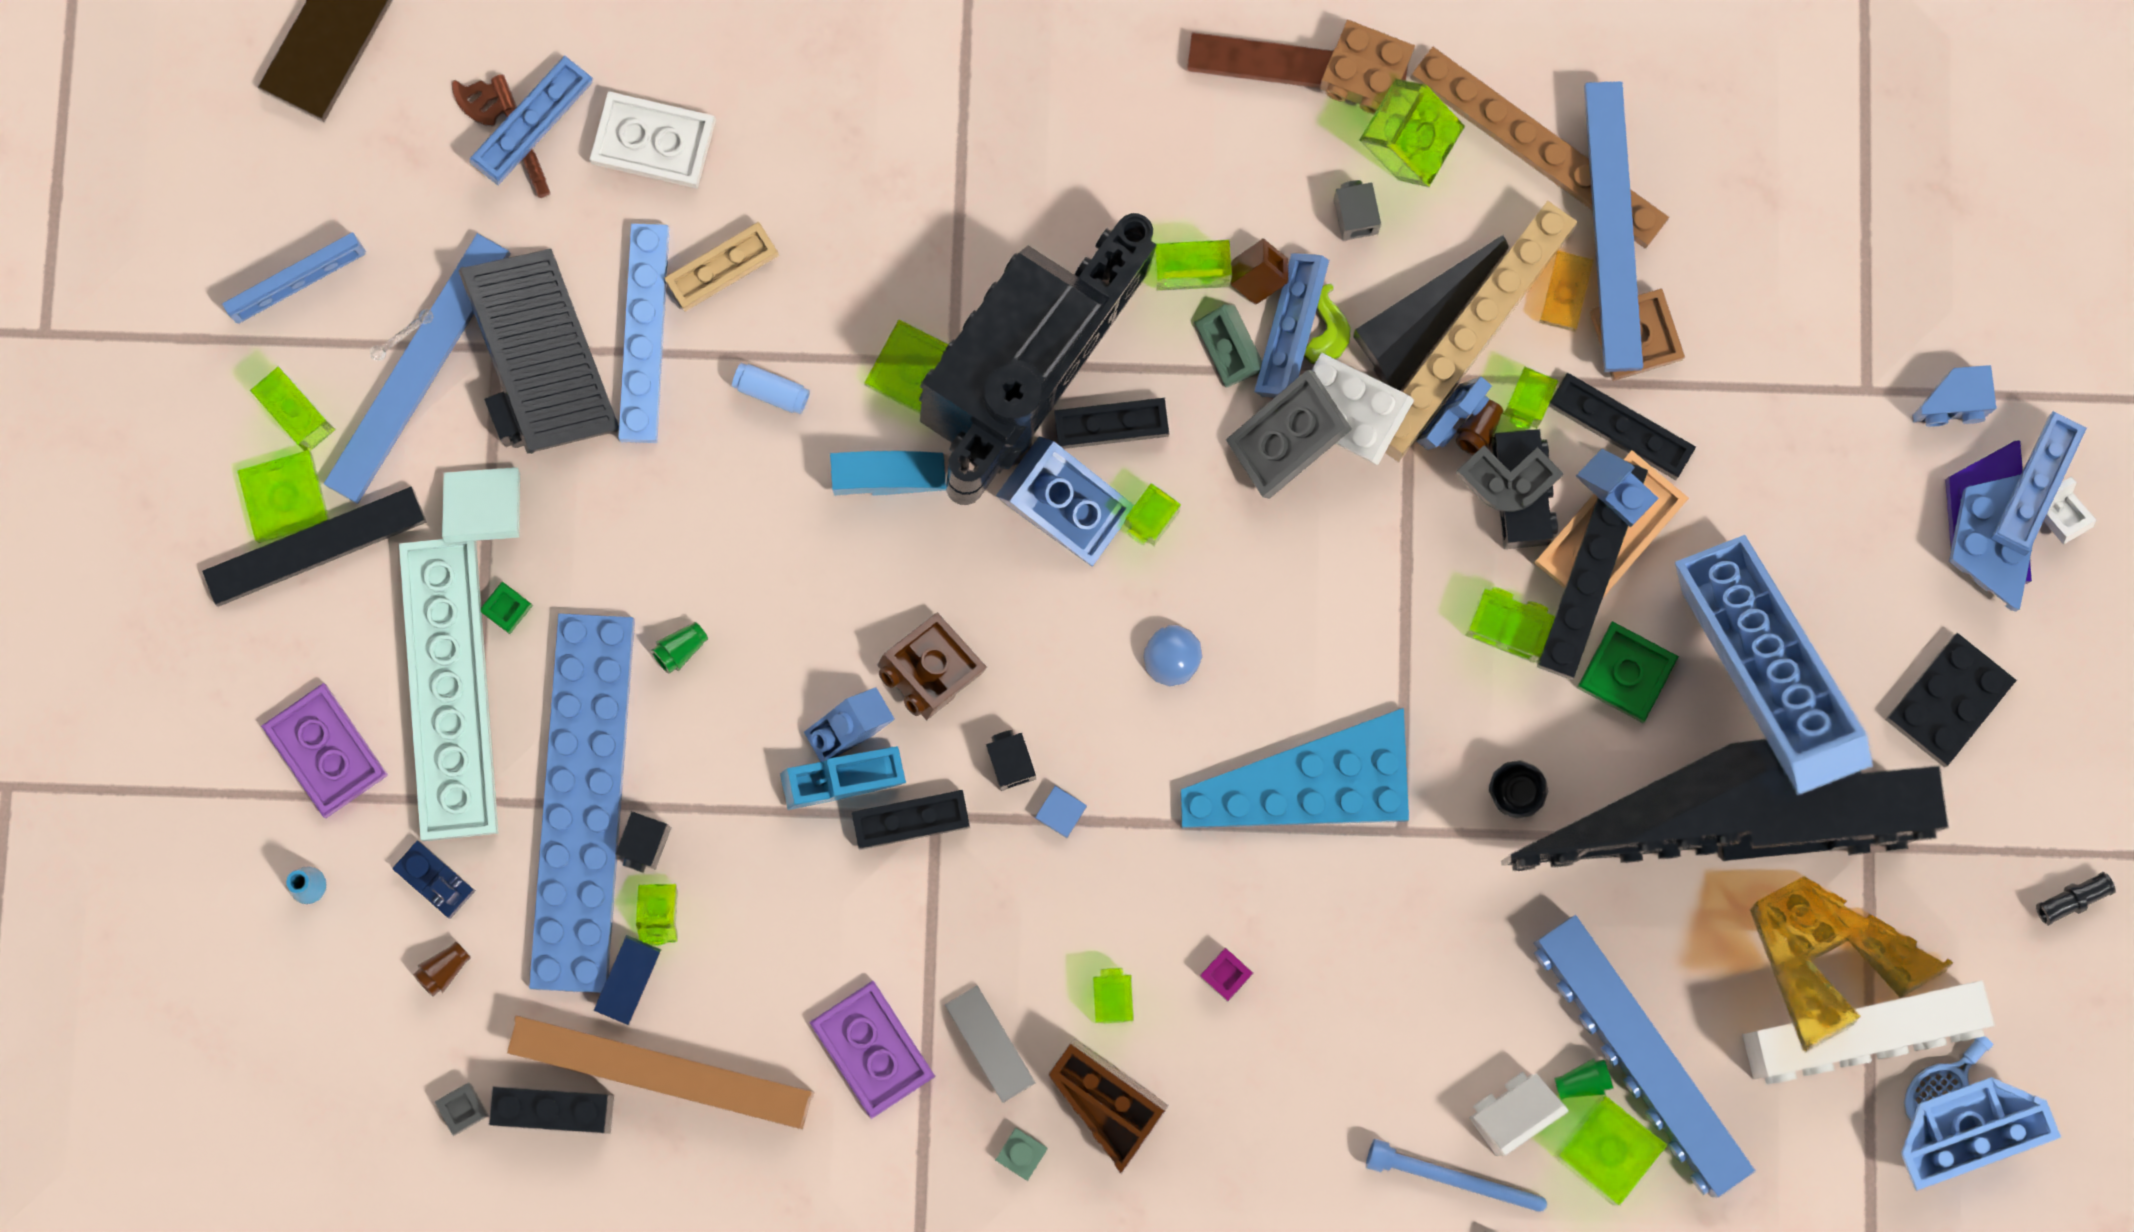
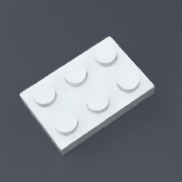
(652, 140)
(1367, 404)

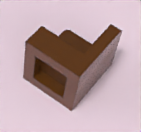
(1259, 271)

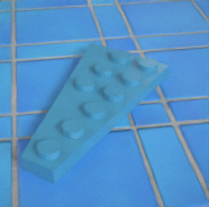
(1332, 780)

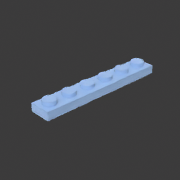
(644, 333)

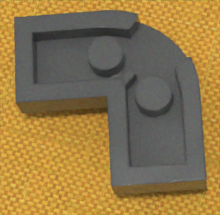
(1507, 489)

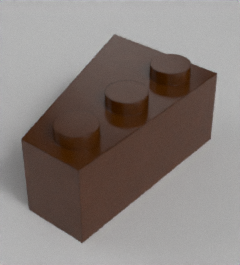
(1107, 1101)

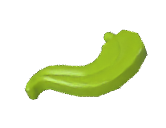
(1337, 332)

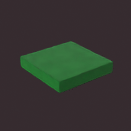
(1627, 672)

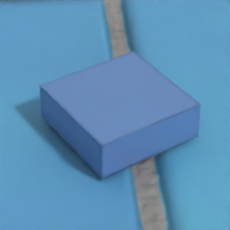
(1061, 812)

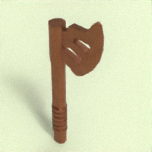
(505, 104)

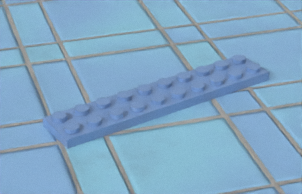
(582, 803)

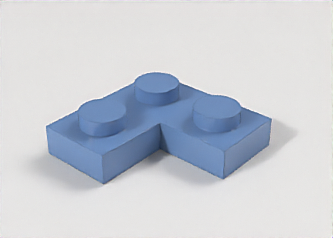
(1466, 399)

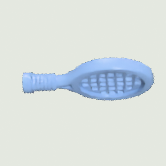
(1970, 1057)

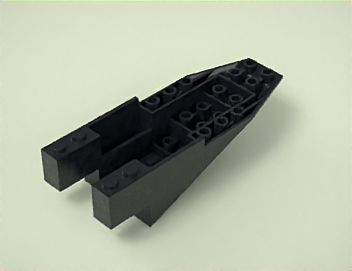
(1752, 811)

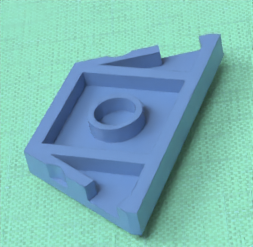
(1975, 553)

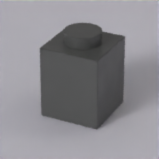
(1357, 210)

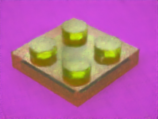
(283, 496)

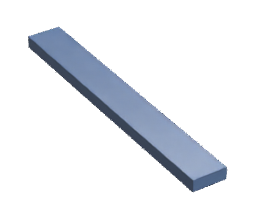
(1613, 227)
(409, 379)

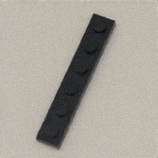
(1585, 589)

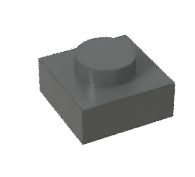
(461, 1109)

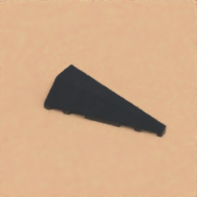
(1410, 328)

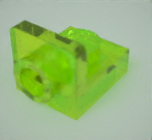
(657, 913)

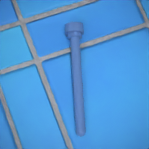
(1384, 1157)

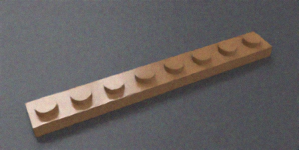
(1525, 137)

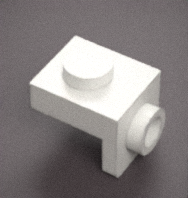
(2067, 514)

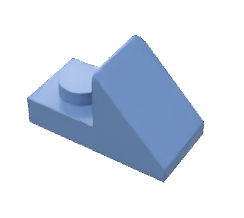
(1616, 486)

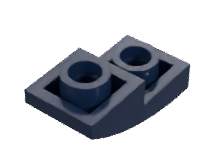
(627, 980)

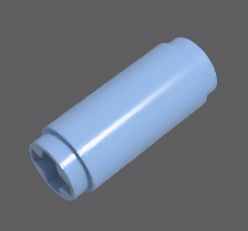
(770, 388)

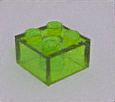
(1412, 132)
(1609, 1150)

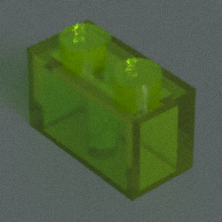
(1193, 265)
(292, 409)
(1510, 624)

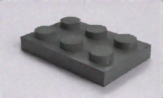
(1288, 434)

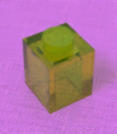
(1530, 398)
(1151, 516)
(1113, 997)

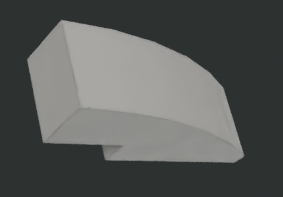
(990, 1044)

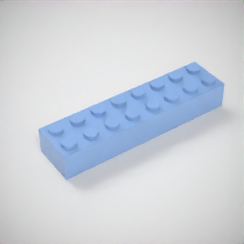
(1773, 665)

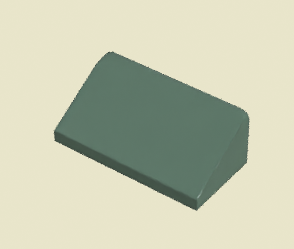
(1229, 345)

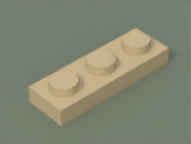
(721, 266)

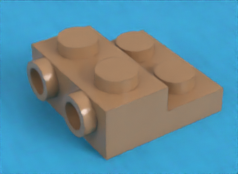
(1365, 66)

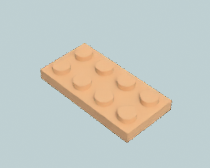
(1561, 553)

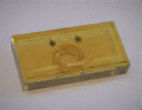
(1566, 291)

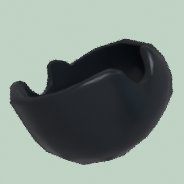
(1518, 789)

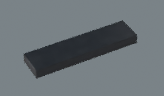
(1621, 426)

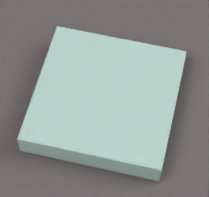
(481, 505)

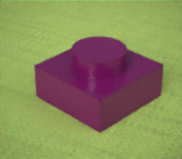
(1226, 974)

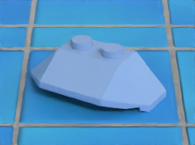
(1974, 1130)

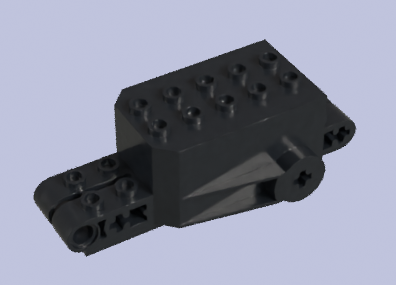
(1026, 351)

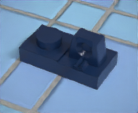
(433, 879)

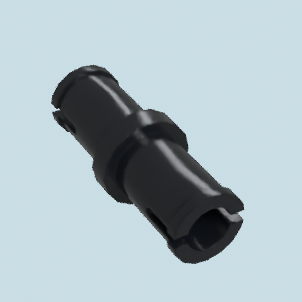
(2075, 898)

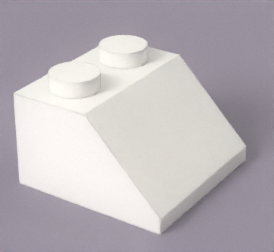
(1517, 1113)

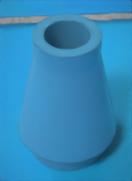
(314, 885)

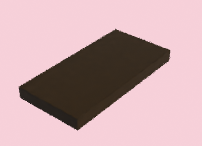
(322, 53)

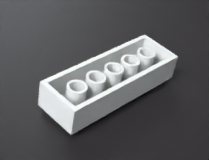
(1881, 1029)

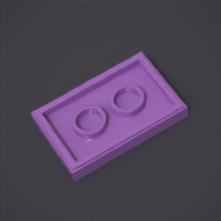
(324, 750)
(872, 1049)

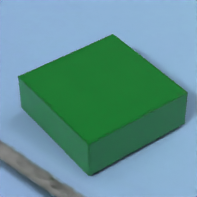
(506, 607)

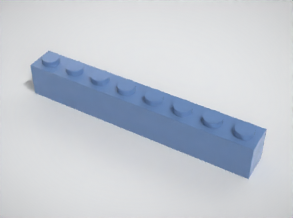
(1643, 1057)

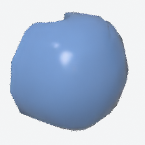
(1172, 655)

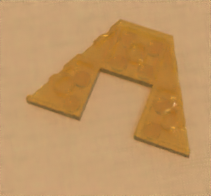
(1807, 922)

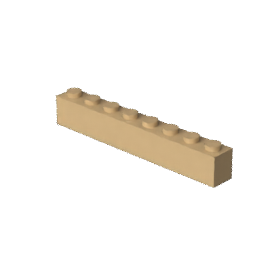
(1481, 322)

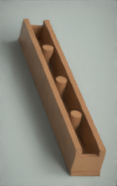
(660, 1072)

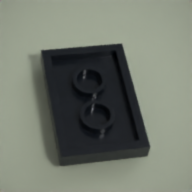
(1950, 700)

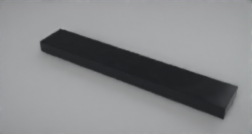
(314, 546)

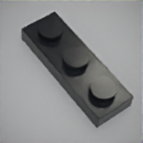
(1111, 423)
(910, 819)

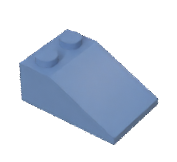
(1065, 500)

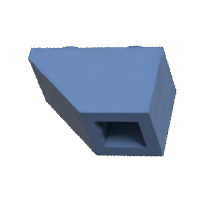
(1961, 394)
(849, 724)

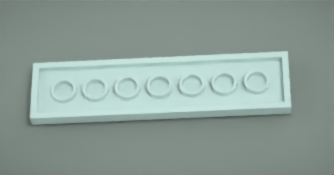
(448, 689)

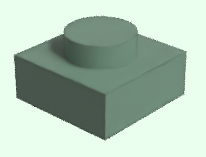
(1021, 1154)

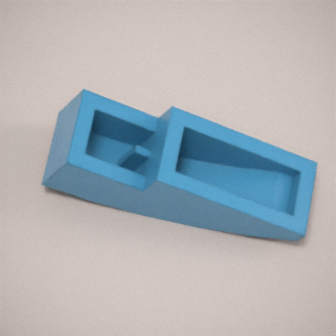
(887, 472)
(842, 777)

